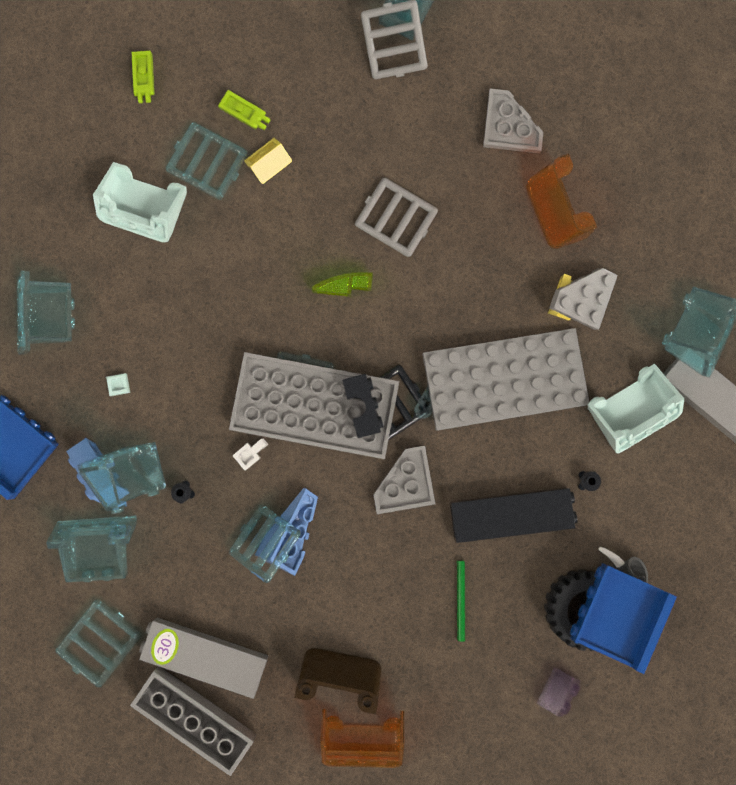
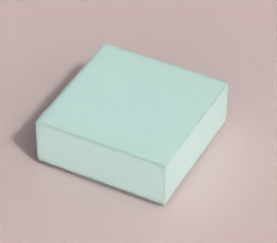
(118, 384)

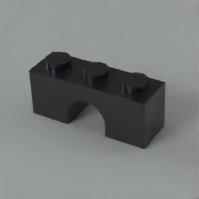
(359, 388)

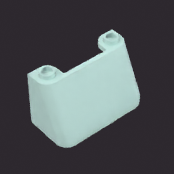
(138, 205)
(637, 409)

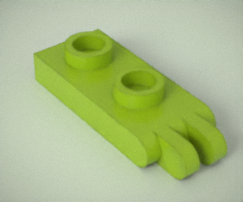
(143, 75)
(243, 110)

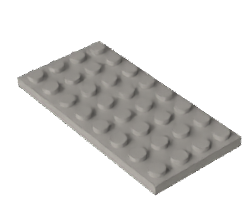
(505, 379)
(308, 405)

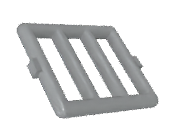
(371, 34)
(399, 193)

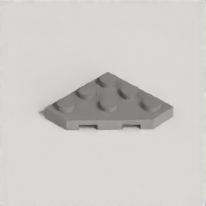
(510, 125)
(585, 298)
(406, 484)

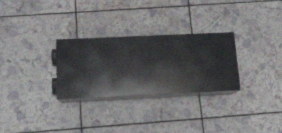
(513, 515)

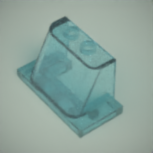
(43, 312)
(93, 547)

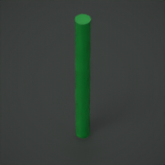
(460, 600)

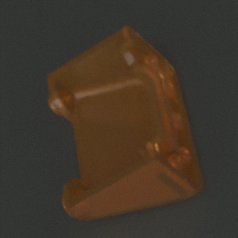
(554, 208)

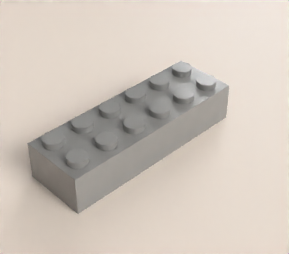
(194, 720)

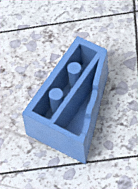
(81, 453)

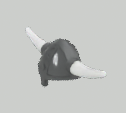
(633, 566)

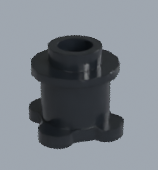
(585, 476)
(188, 493)

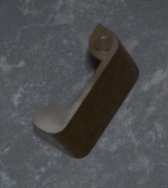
(341, 673)

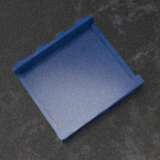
(22, 448)
(622, 617)

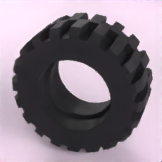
(558, 603)

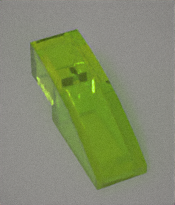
(344, 284)

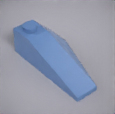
(297, 514)

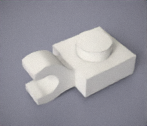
(249, 454)

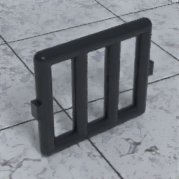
(414, 390)

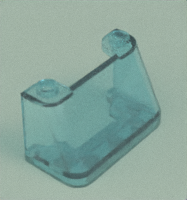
(702, 330)
(124, 475)

